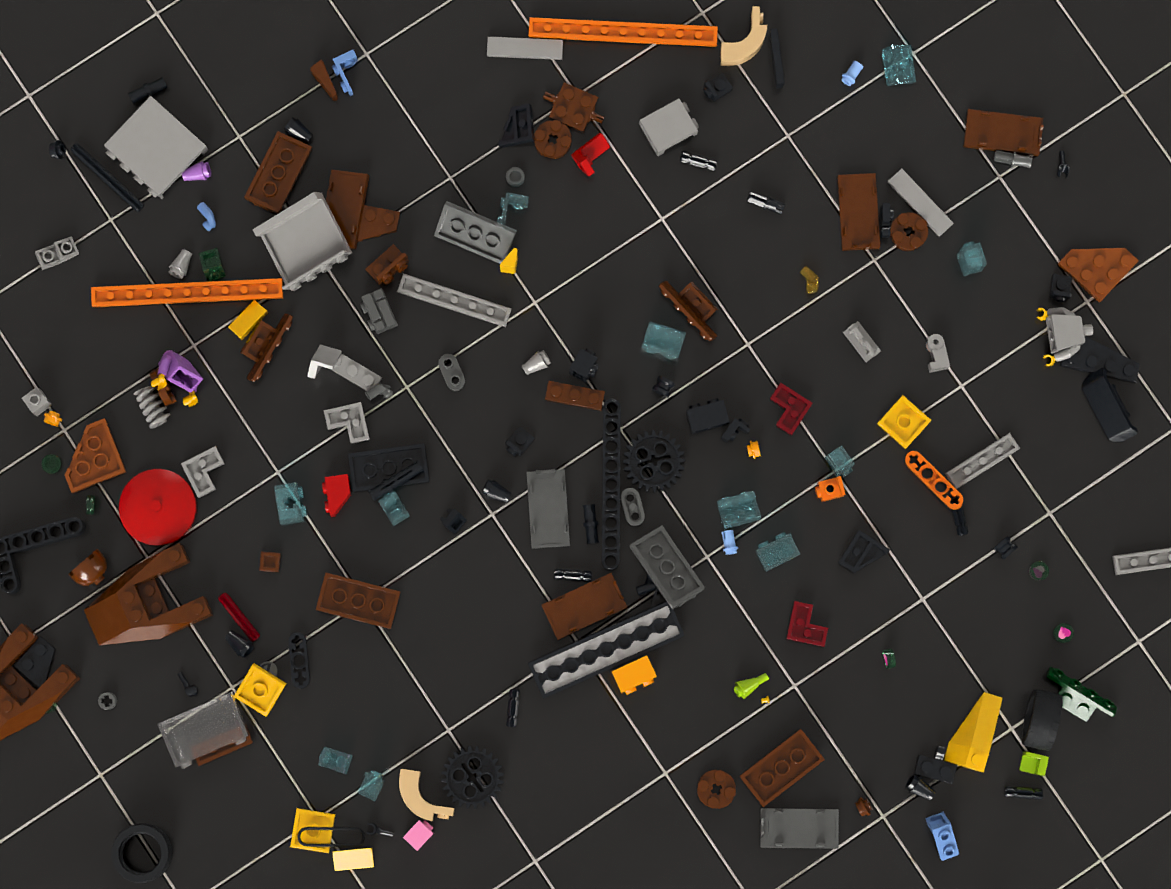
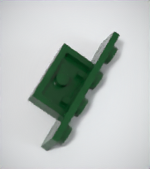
(1078, 698)

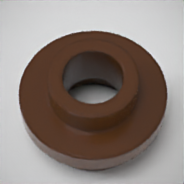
(864, 806)

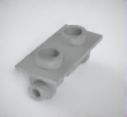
(861, 341)

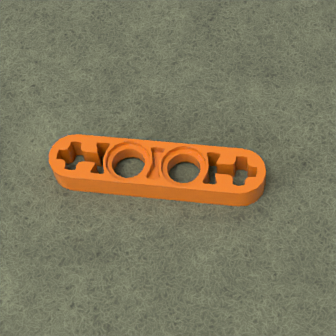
(936, 478)

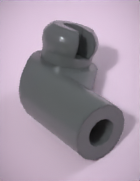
(381, 389)

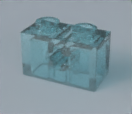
(971, 258)
(283, 494)

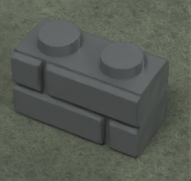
(379, 311)

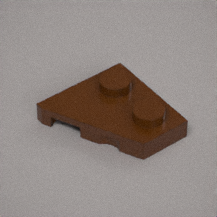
(377, 222)

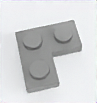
(349, 416)
(198, 468)

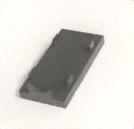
(475, 232)
(548, 508)
(667, 567)
(799, 828)

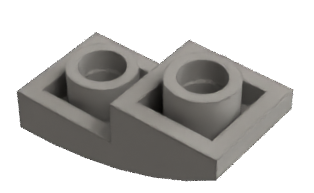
(57, 253)

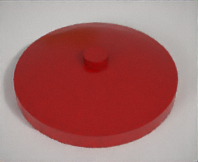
(157, 507)

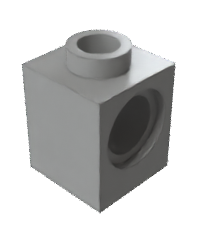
(36, 401)

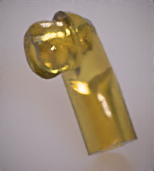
(812, 280)

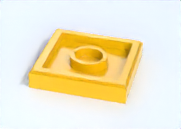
(904, 421)
(260, 689)
(311, 818)

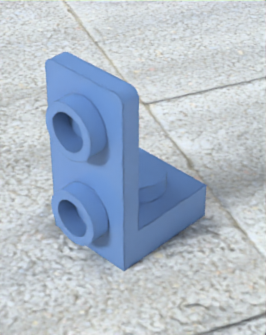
(345, 60)
(943, 835)

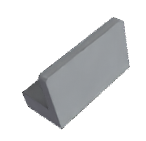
(323, 357)

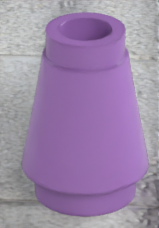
(199, 171)

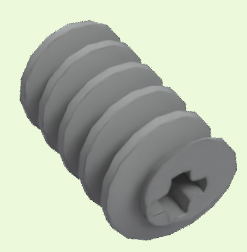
(151, 406)

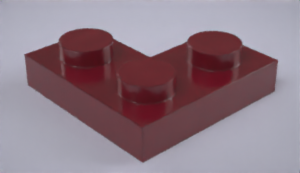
(795, 406)
(800, 626)

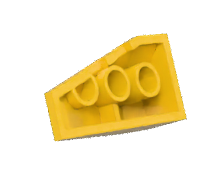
(974, 737)

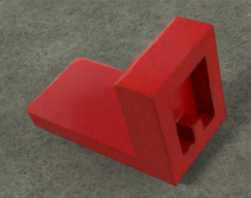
(589, 152)

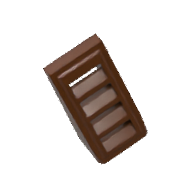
(321, 75)

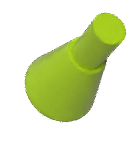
(746, 687)

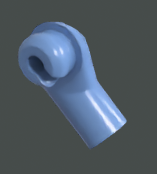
(208, 214)

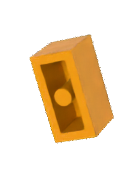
(634, 674)

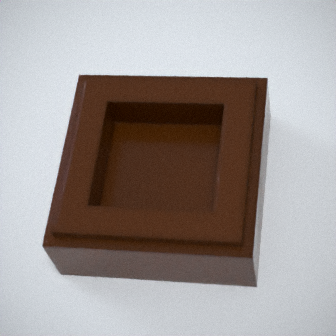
(270, 562)

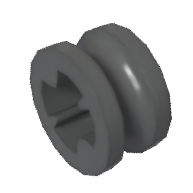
(111, 696)

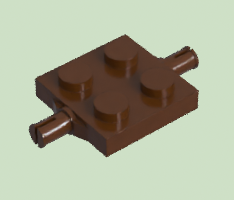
(573, 107)

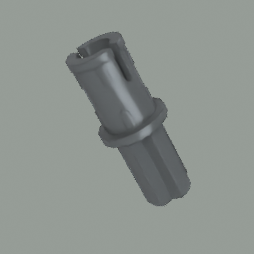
(1013, 159)

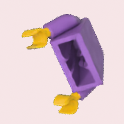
(180, 372)

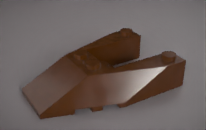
(136, 608)
(18, 698)

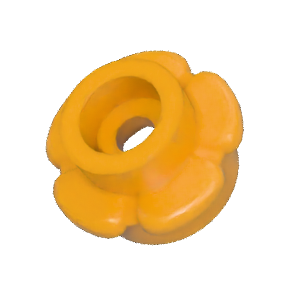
(52, 418)
(753, 449)

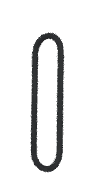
(331, 845)

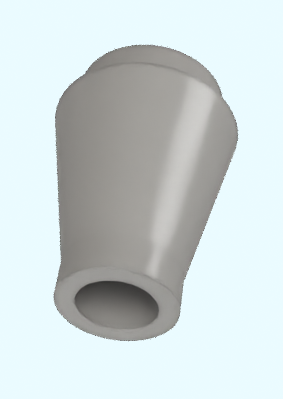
(180, 265)
(537, 362)

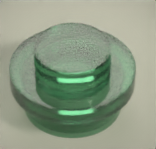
(51, 463)

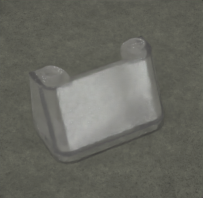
(203, 730)

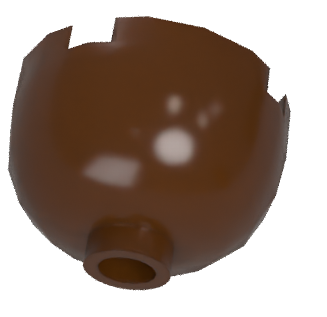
(90, 570)

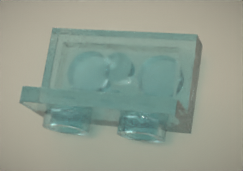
(898, 65)
(663, 340)
(738, 509)
(777, 552)

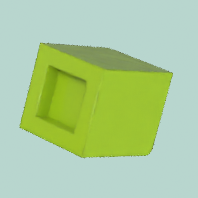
(1033, 763)

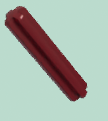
(238, 616)

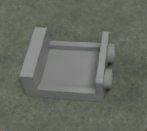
(668, 126)

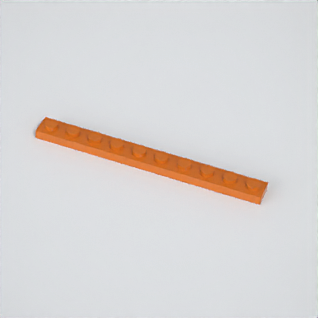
(623, 32)
(187, 292)

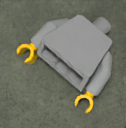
(1064, 332)

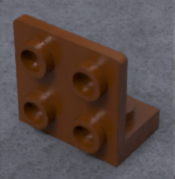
(387, 265)

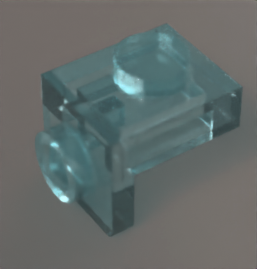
(393, 508)
(335, 760)

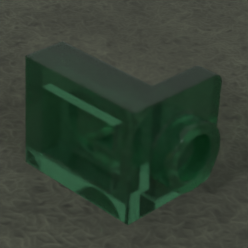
(212, 264)

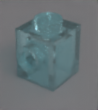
(840, 462)

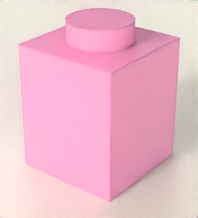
(419, 834)

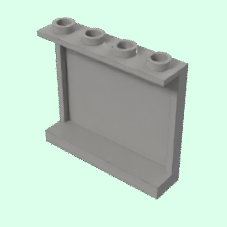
(154, 147)
(304, 240)

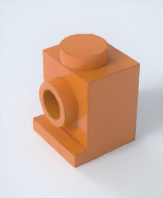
(838, 489)

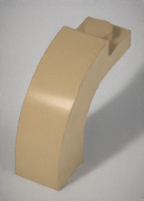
(742, 51)
(412, 797)

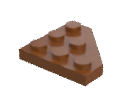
(1098, 269)
(94, 458)

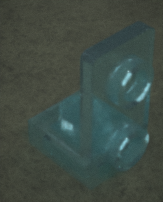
(517, 201)
(372, 785)

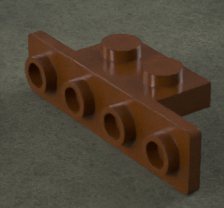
(693, 305)
(262, 343)

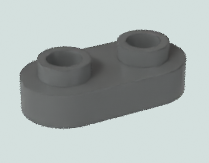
(451, 372)
(632, 507)

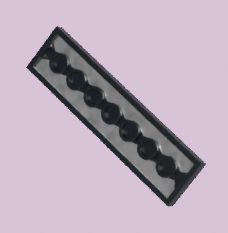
(605, 649)

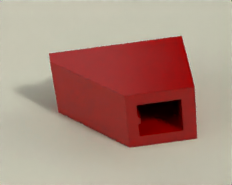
(337, 491)

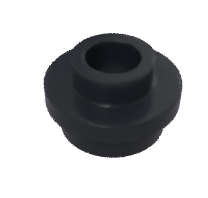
(57, 149)

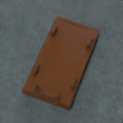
(1003, 132)
(278, 173)
(346, 201)
(858, 211)
(358, 600)
(584, 606)
(782, 767)

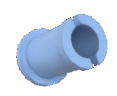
(851, 74)
(729, 542)

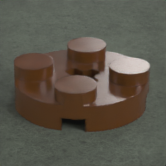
(550, 149)
(915, 240)
(167, 398)
(705, 786)

